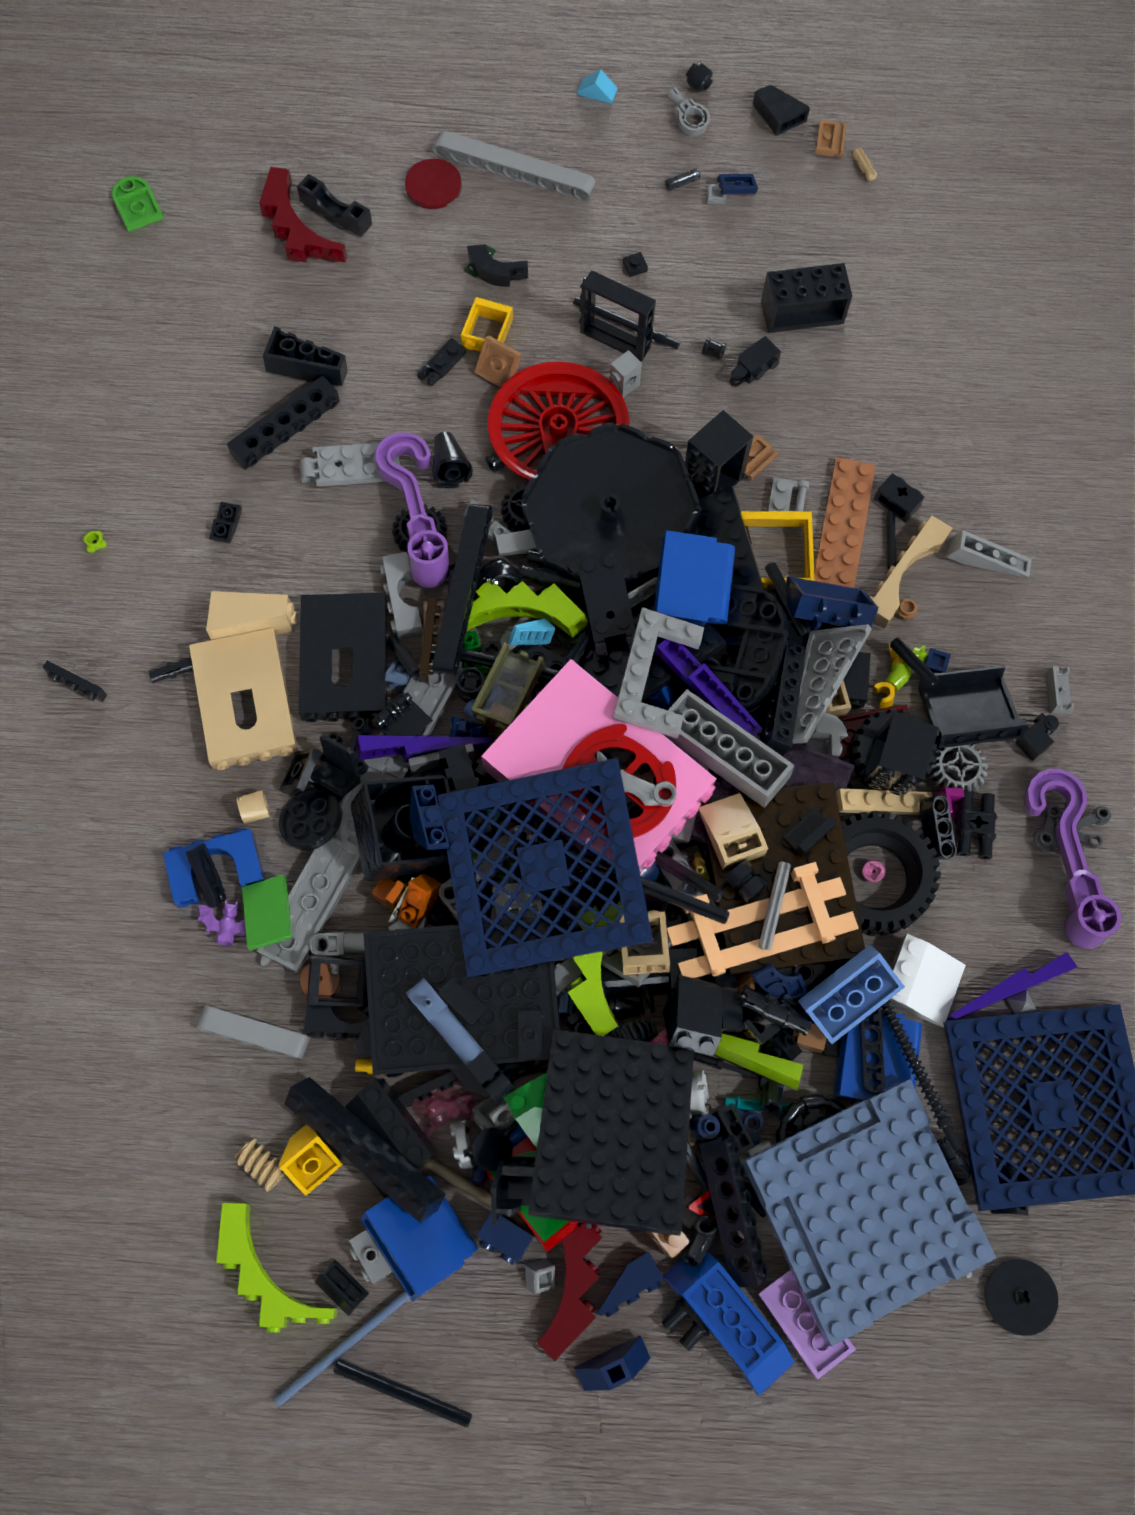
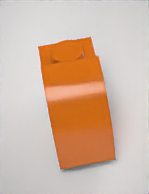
(388, 893)

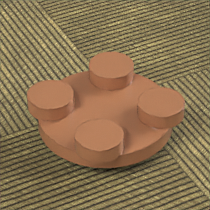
(328, 984)

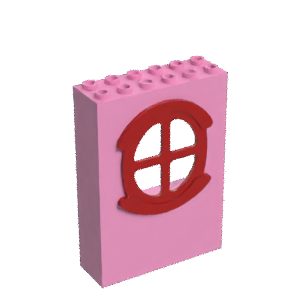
(567, 729)

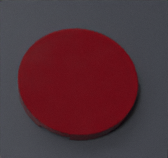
(433, 183)

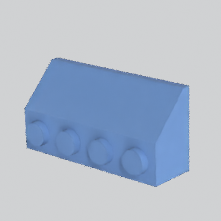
(851, 993)

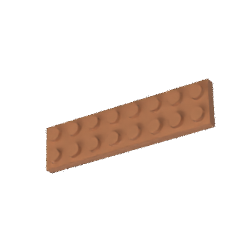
(844, 522)

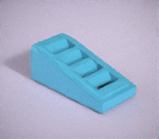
(534, 633)

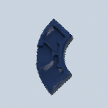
(779, 984)

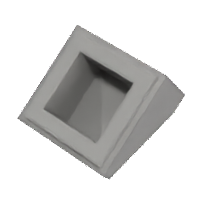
(540, 1276)

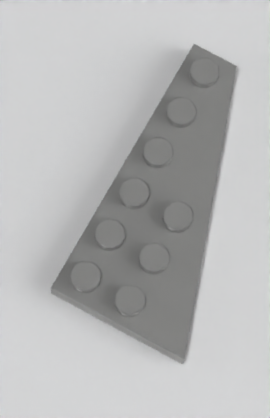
(825, 665)

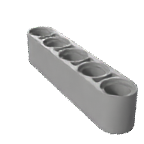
(253, 1032)

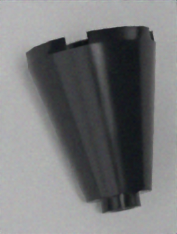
(449, 462)

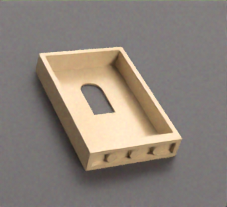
(238, 665)

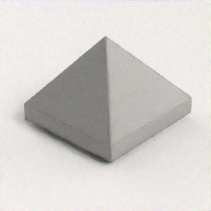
(1021, 1003)

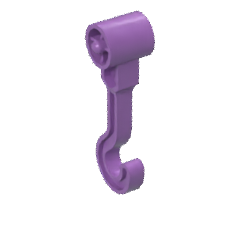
(426, 546)
(1092, 914)

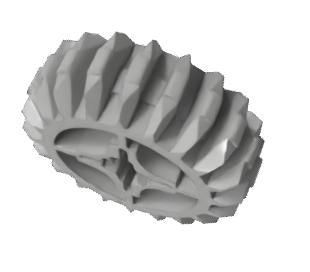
(975, 764)

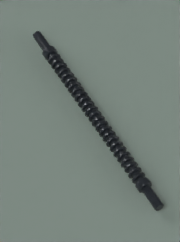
(944, 1122)

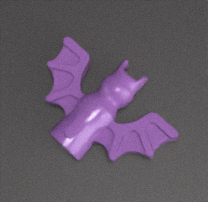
(226, 926)

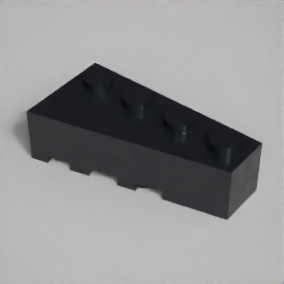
(302, 359)
(459, 772)

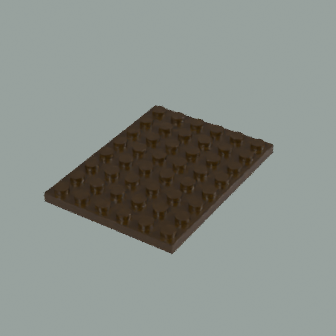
(830, 854)

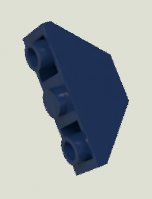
(427, 818)
(613, 1366)

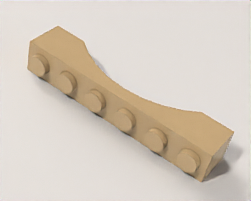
(929, 541)

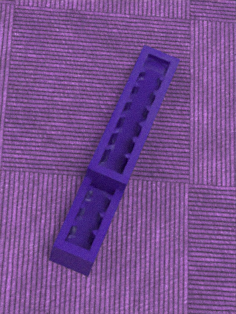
(705, 684)
(412, 746)
(1016, 984)

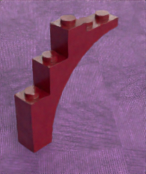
(286, 225)
(573, 1314)

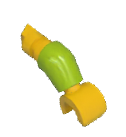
(898, 677)

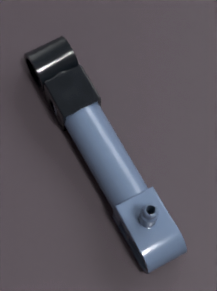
(460, 1040)

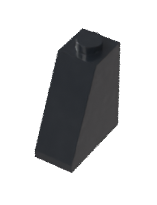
(779, 109)

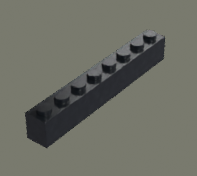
(365, 1149)

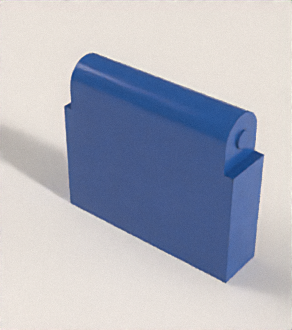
(694, 578)
(848, 1073)
(417, 1251)

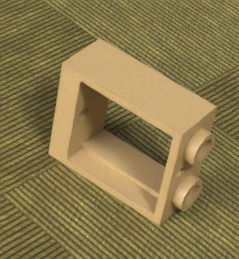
(649, 963)

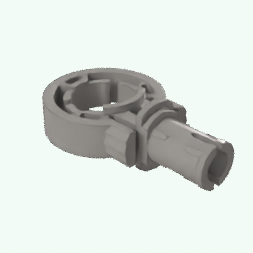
(687, 107)

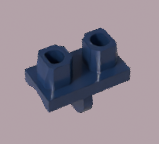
(466, 728)

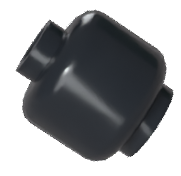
(699, 77)

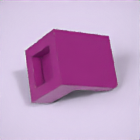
(951, 795)

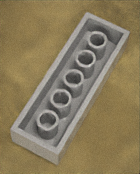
(730, 750)

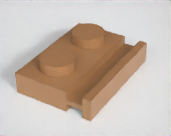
(830, 138)
(760, 457)

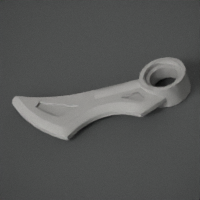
(644, 790)

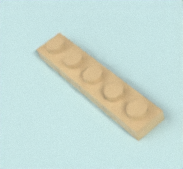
(879, 800)

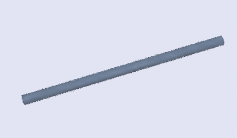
(341, 1348)

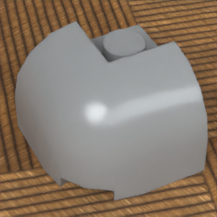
(828, 736)

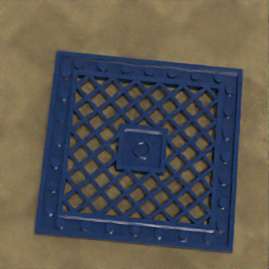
(544, 868)
(1048, 1104)

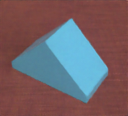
(598, 87)

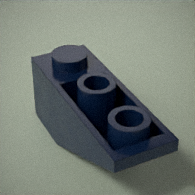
(635, 1278)

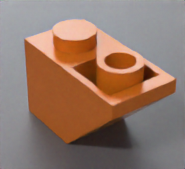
(418, 900)

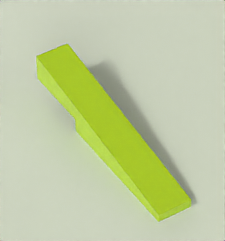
(748, 1056)

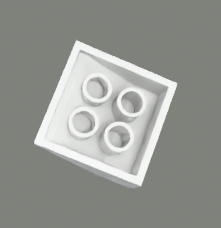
(928, 979)

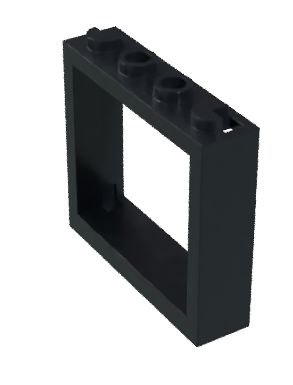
(625, 297)

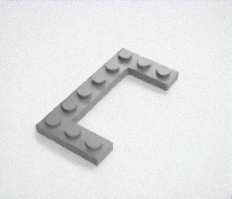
(629, 704)

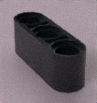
(938, 826)

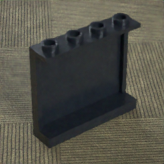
(971, 707)

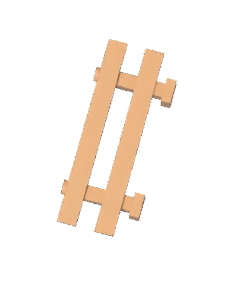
(809, 895)

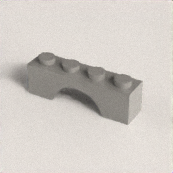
(407, 618)

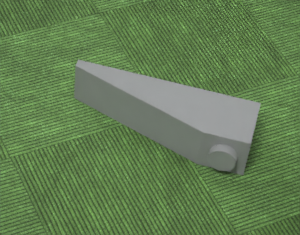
(981, 553)

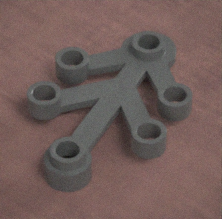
(1048, 831)

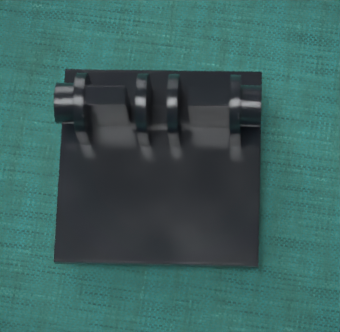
(402, 717)

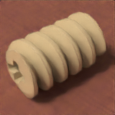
(259, 1165)

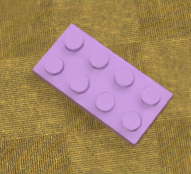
(794, 1317)

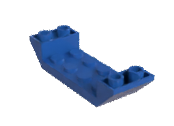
(732, 1321)

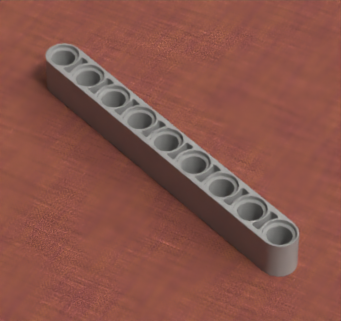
(514, 165)

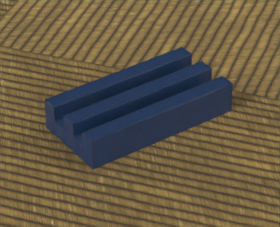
(743, 184)

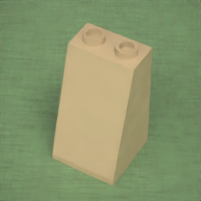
(248, 612)

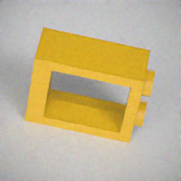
(488, 310)

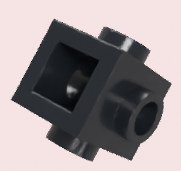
(782, 1046)

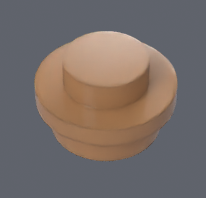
(907, 609)

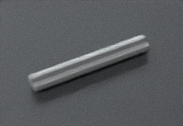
(774, 906)

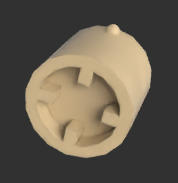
(253, 807)

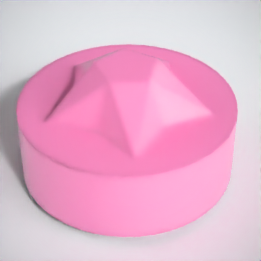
(873, 871)

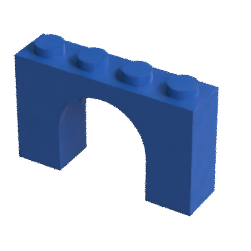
(239, 846)

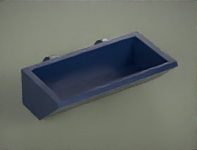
(829, 603)

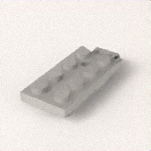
(357, 465)

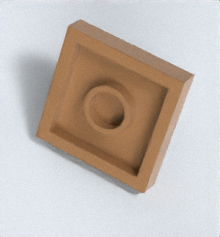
(497, 361)

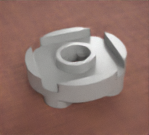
(464, 1146)

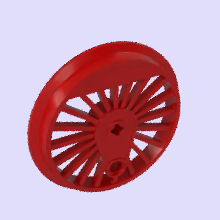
(556, 421)

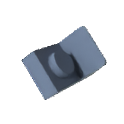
(397, 676)

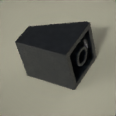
(694, 1015)

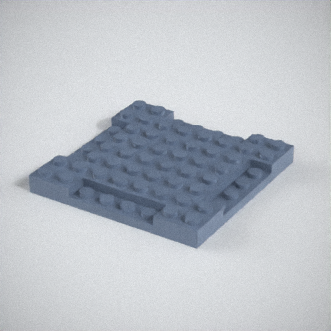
(867, 1211)

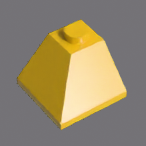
(308, 1160)

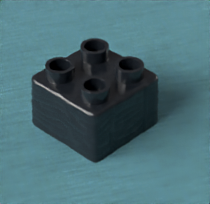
(385, 831)

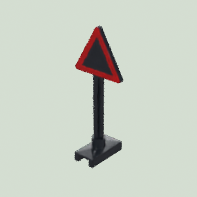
(703, 1203)

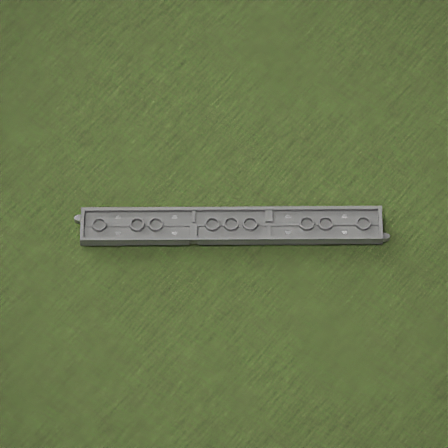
(335, 862)

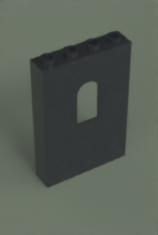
(342, 623)

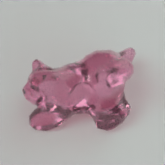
(442, 1110)

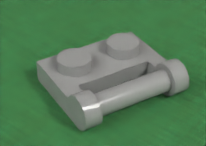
(782, 492)

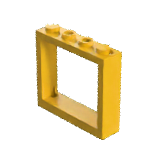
(786, 519)

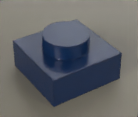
(937, 660)

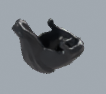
(501, 573)

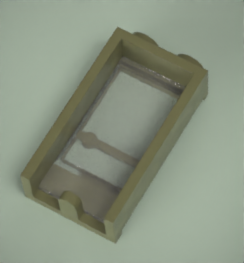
(507, 688)

